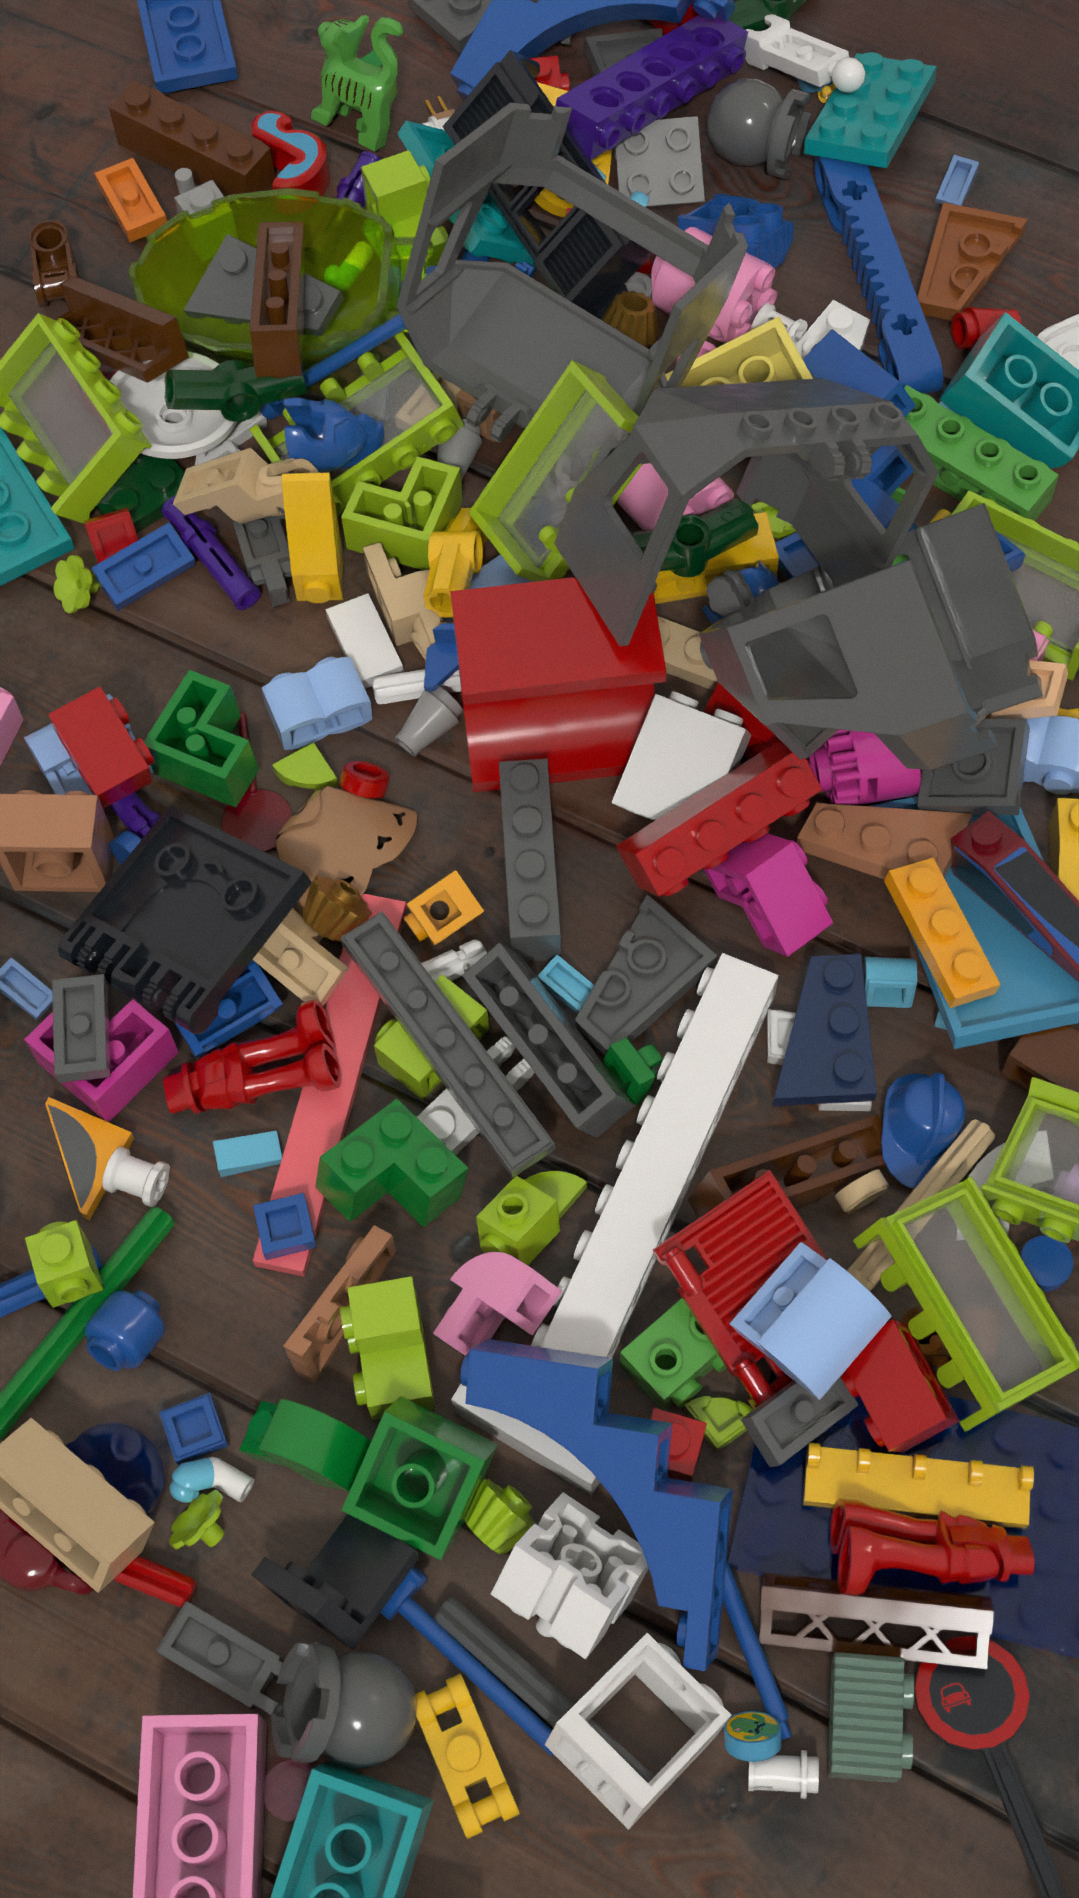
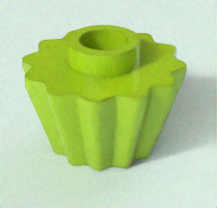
(499, 1516)

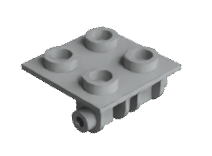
(662, 162)

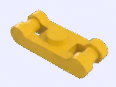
(464, 1756)

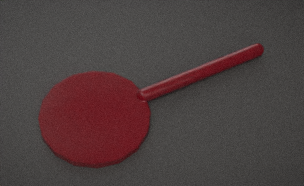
(259, 812)

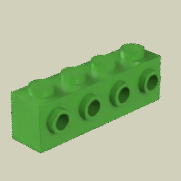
(979, 461)
(671, 1358)

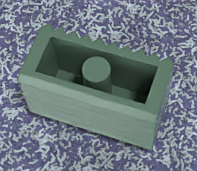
(868, 1718)

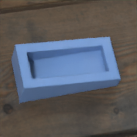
(957, 181)
(25, 989)

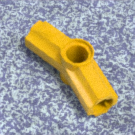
(452, 561)

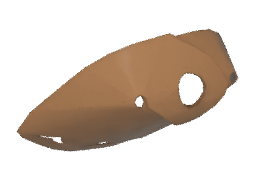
(339, 835)

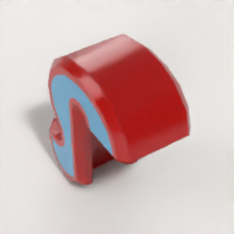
(296, 153)

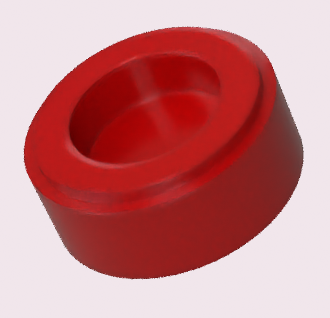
(364, 779)

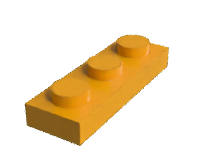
(942, 932)

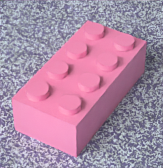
(200, 1806)

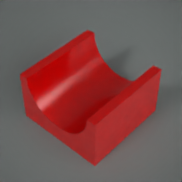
(551, 680)

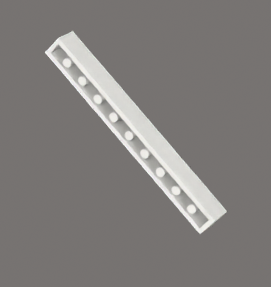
(661, 1161)

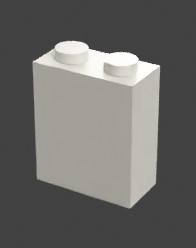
(678, 755)

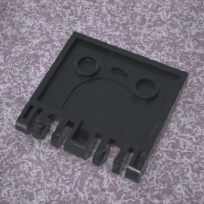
(183, 911)

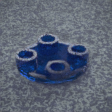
(124, 1459)

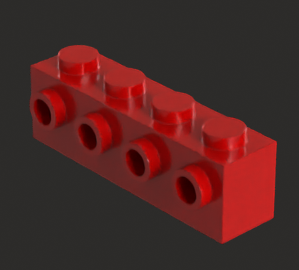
(718, 820)

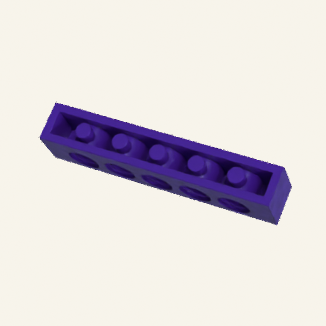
(652, 82)

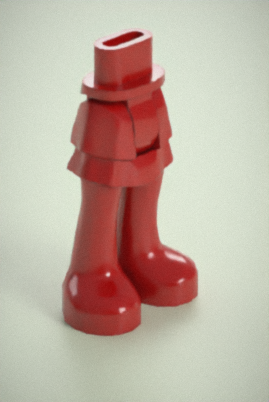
(228, 1076)
(944, 1547)

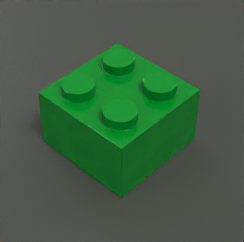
(419, 1477)

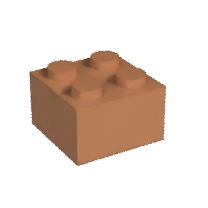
(55, 842)

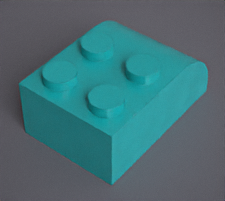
(1019, 393)
(352, 1838)

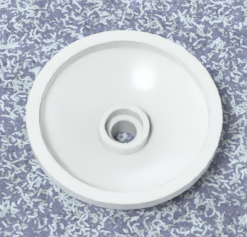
(172, 431)

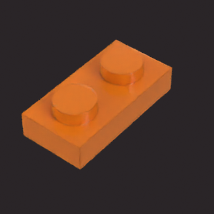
(131, 199)

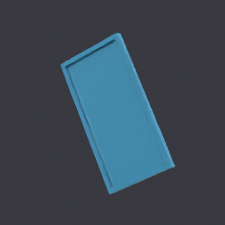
(1033, 988)

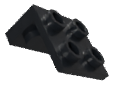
(345, 1581)

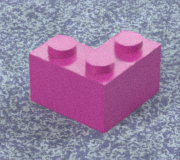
(774, 891)
(137, 1054)

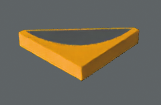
(85, 1150)

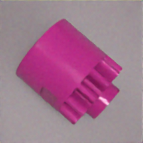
(861, 770)

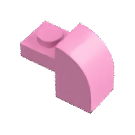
(495, 1289)

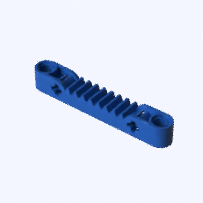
(859, 216)

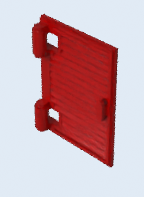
(741, 1248)

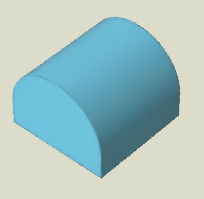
(890, 981)

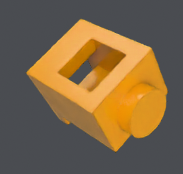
(460, 903)

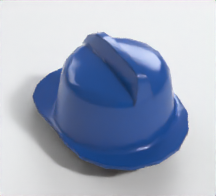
(919, 1125)

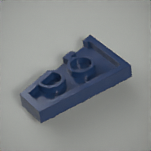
(830, 1038)

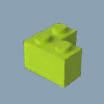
(398, 193)
(407, 517)
(389, 1335)

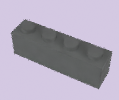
(530, 859)
(548, 1041)

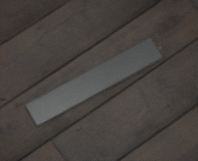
(448, 1045)

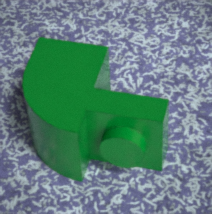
(306, 1443)

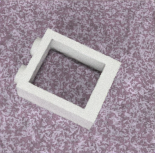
(600, 1765)

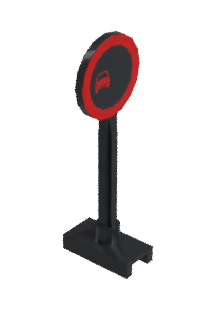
(980, 1714)

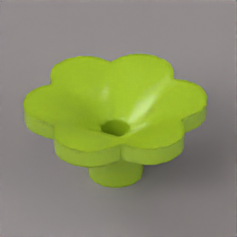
(74, 584)
(198, 1522)

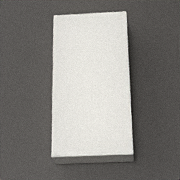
(364, 639)

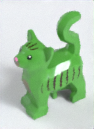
(357, 84)

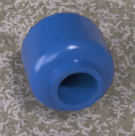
(124, 1330)

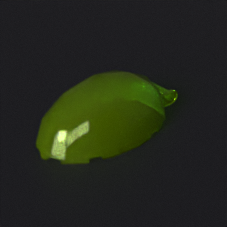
(341, 248)

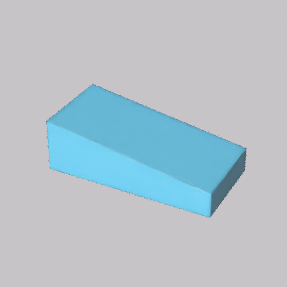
(566, 983)
(247, 1153)

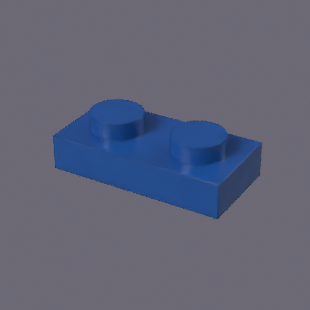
(143, 566)

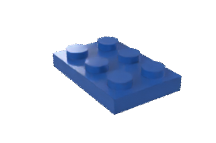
(187, 43)

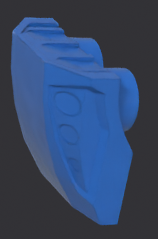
(761, 224)
(242, 1007)

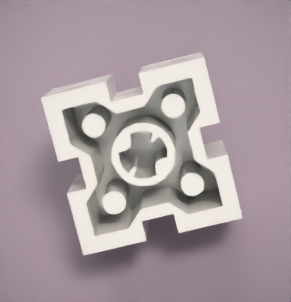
(571, 1575)

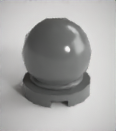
(756, 125)
(344, 1707)

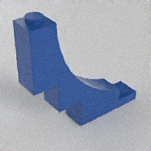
(534, 27)
(845, 364)
(674, 1520)

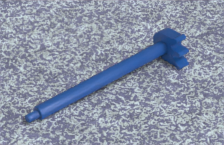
(339, 359)
(754, 1653)
(458, 1655)

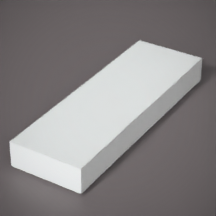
(527, 1441)

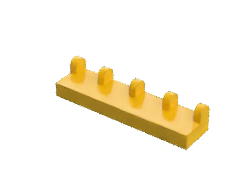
(919, 1485)

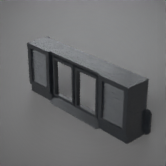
(581, 254)

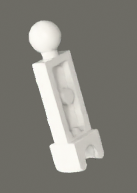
(802, 56)

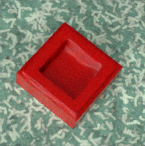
(110, 533)

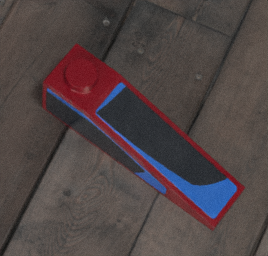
(1019, 888)

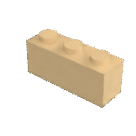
(69, 1506)

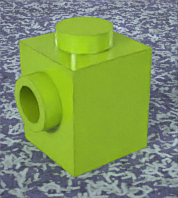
(518, 1221)
(63, 1263)

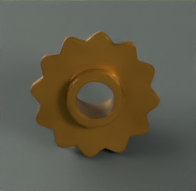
(633, 316)
(334, 908)

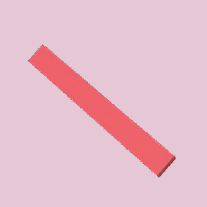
(324, 1115)

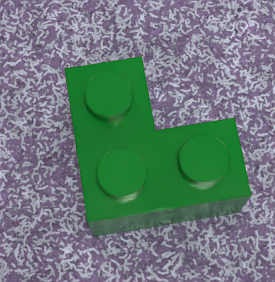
(196, 744)
(394, 1157)

